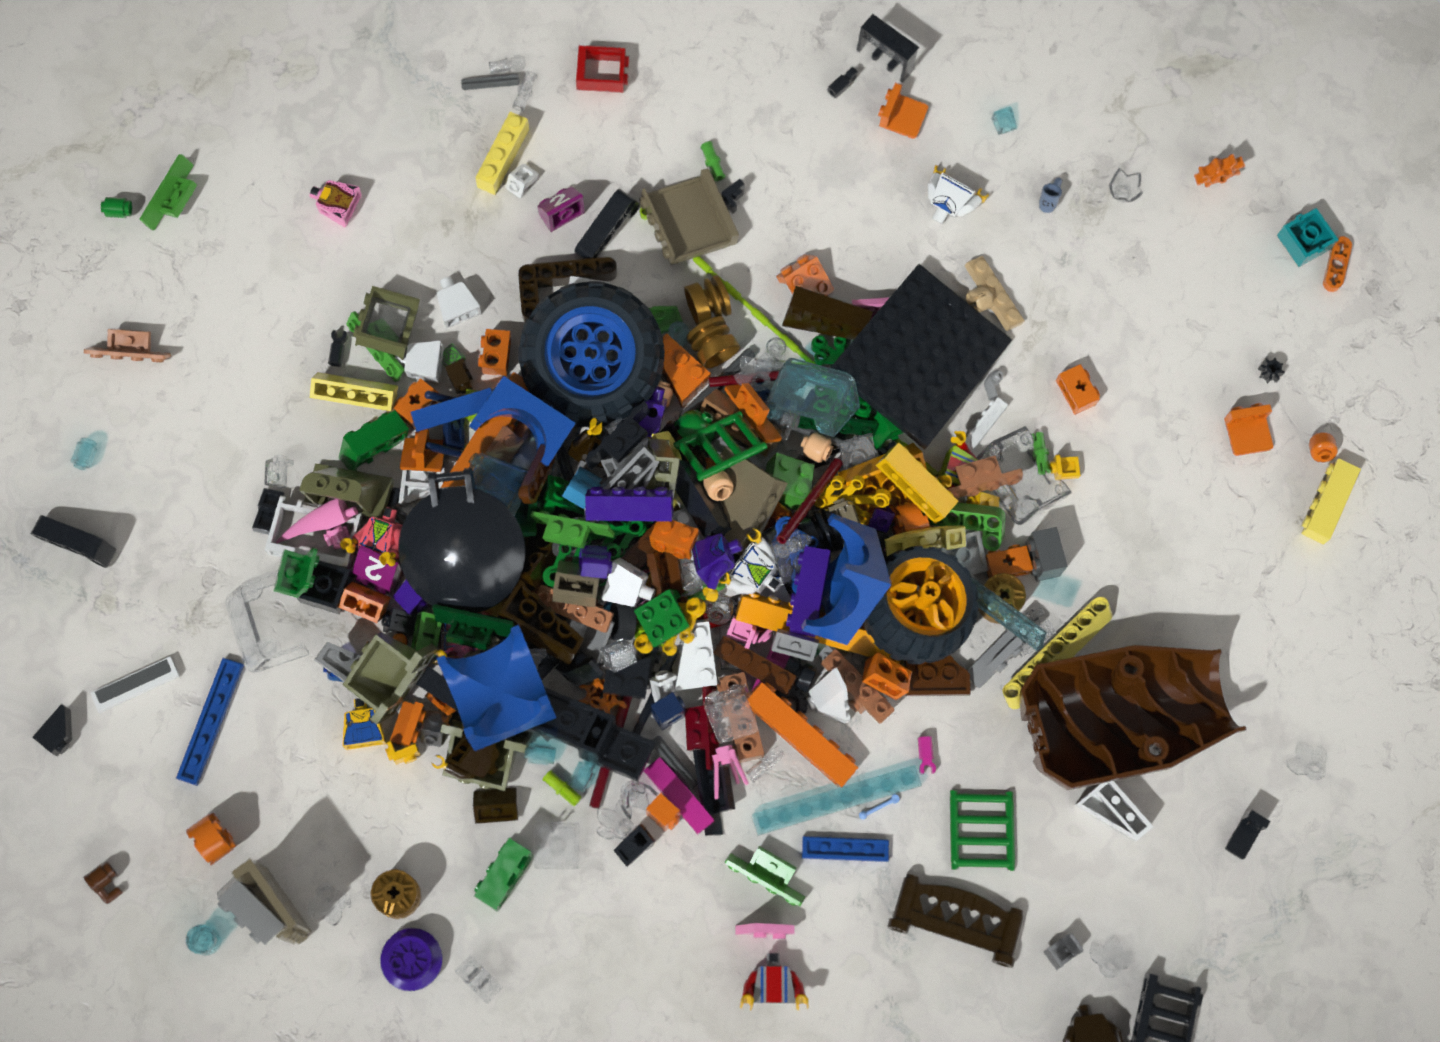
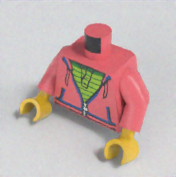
(379, 536)

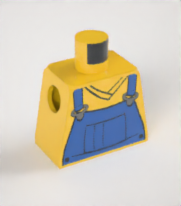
(360, 730)

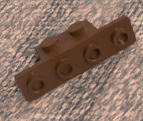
(666, 573)

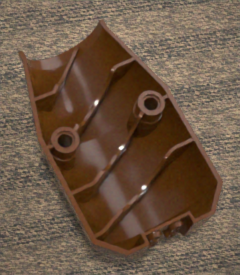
(1124, 712)

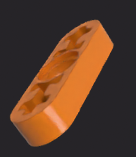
(1331, 270)

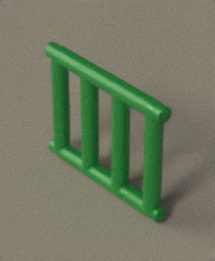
(721, 464)
(956, 840)

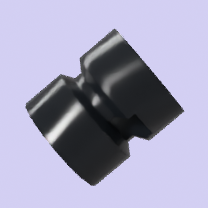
(804, 673)

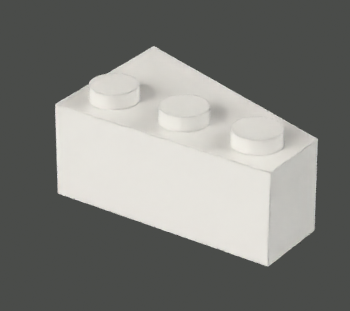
(697, 660)
(1115, 809)

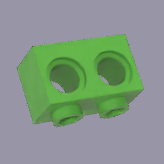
(425, 631)

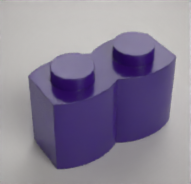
(595, 561)

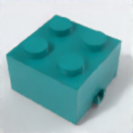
(1307, 237)

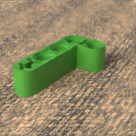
(983, 523)

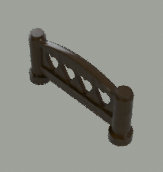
(910, 913)

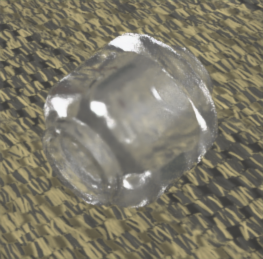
(720, 610)

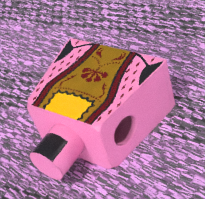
(336, 200)

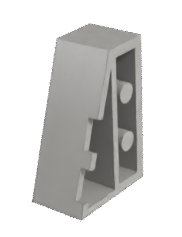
(249, 911)

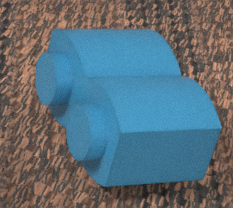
(578, 486)

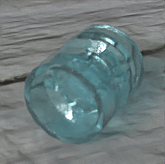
(203, 940)

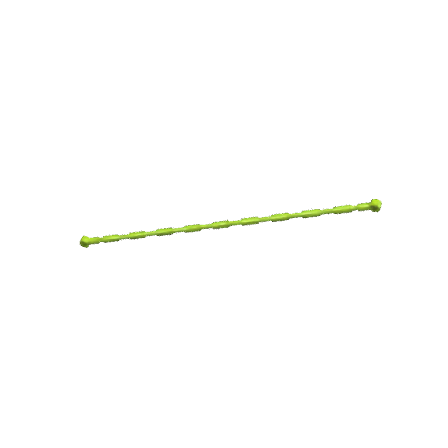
(766, 322)

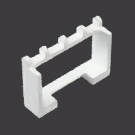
(276, 549)

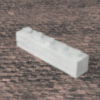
(984, 424)

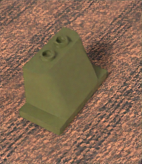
(366, 489)
(386, 674)
(507, 748)

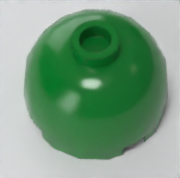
(693, 421)

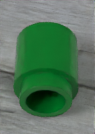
(116, 207)

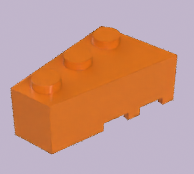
(683, 371)

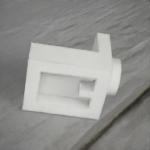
(520, 179)

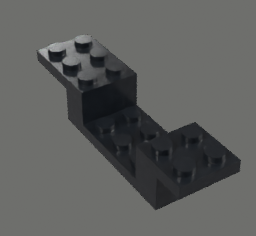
(597, 736)

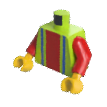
(954, 457)

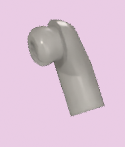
(991, 383)

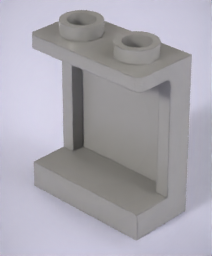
(794, 644)

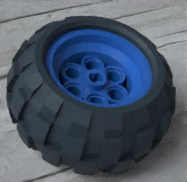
(597, 309)

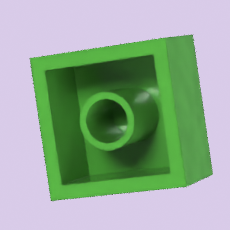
(797, 475)

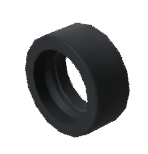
(624, 621)

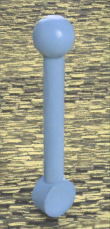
(894, 799)

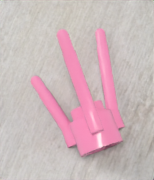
(726, 756)

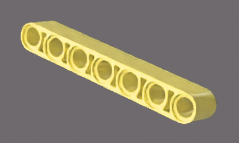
(1063, 644)

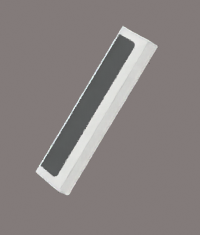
(135, 684)

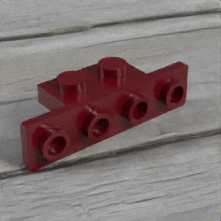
(699, 730)

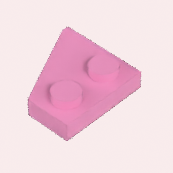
(761, 930)

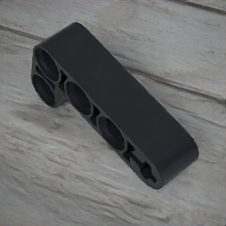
(606, 224)
(74, 540)

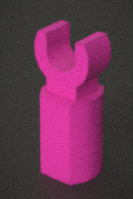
(926, 753)

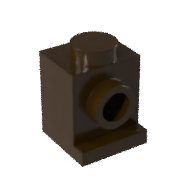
(459, 376)

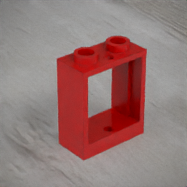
(603, 54)

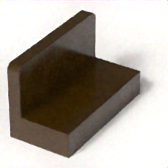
(495, 805)

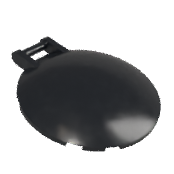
(461, 546)

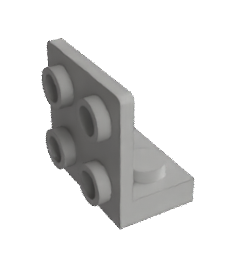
(593, 638)

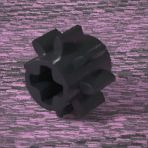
(1268, 374)

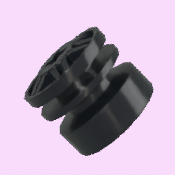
(825, 534)

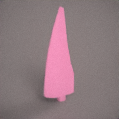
(322, 518)

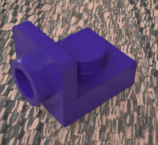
(882, 519)

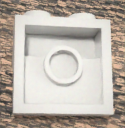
(972, 555)

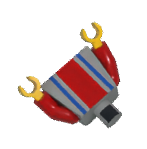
(773, 985)

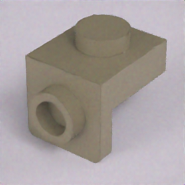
(845, 509)

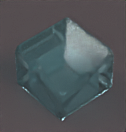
(1004, 120)

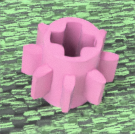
(335, 535)

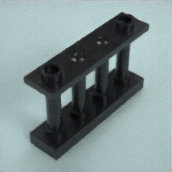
(1147, 1008)

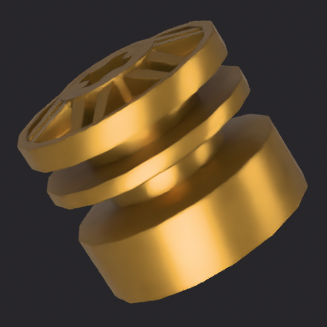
(710, 299)
(713, 342)
(1008, 585)
(403, 904)

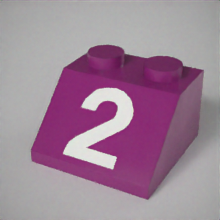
(561, 208)
(372, 572)

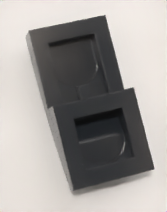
(266, 510)

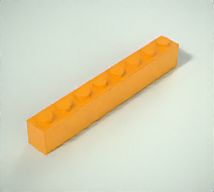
(773, 614)

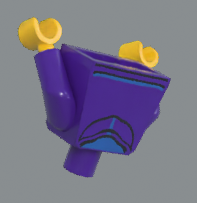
(712, 560)

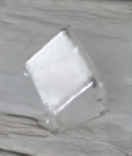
(1035, 491)

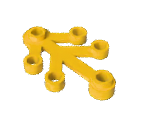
(828, 498)
(692, 610)

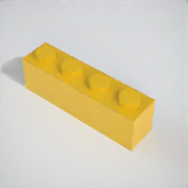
(917, 483)

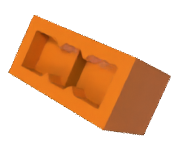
(500, 352)
(887, 676)

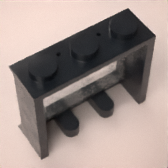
(889, 42)

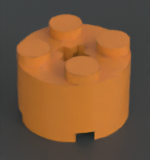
(908, 518)
(211, 839)

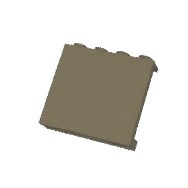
(689, 218)
(751, 501)
(255, 874)

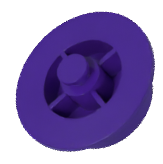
(411, 959)

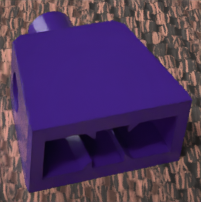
(653, 421)

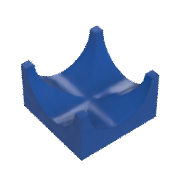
(515, 402)
(852, 584)
(497, 691)

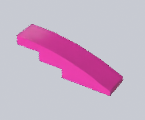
(679, 795)

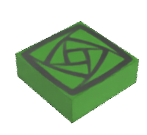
(451, 355)

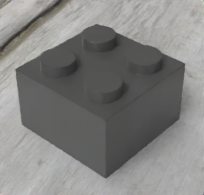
(1046, 554)

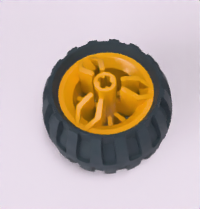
(943, 602)

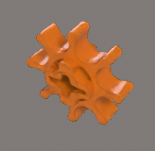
(1219, 170)
(593, 693)

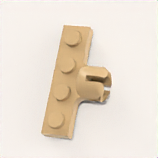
(991, 294)

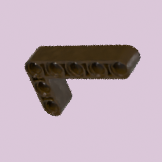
(558, 278)

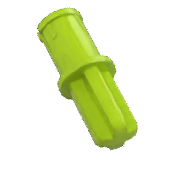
(562, 788)

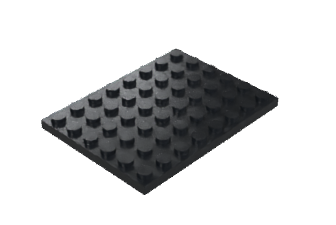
(922, 355)

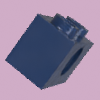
(668, 710)

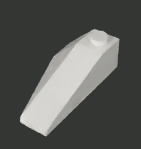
(830, 697)

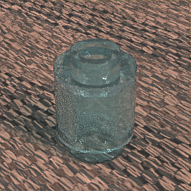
(679, 332)
(84, 454)
(540, 753)
(583, 776)

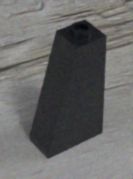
(705, 512)

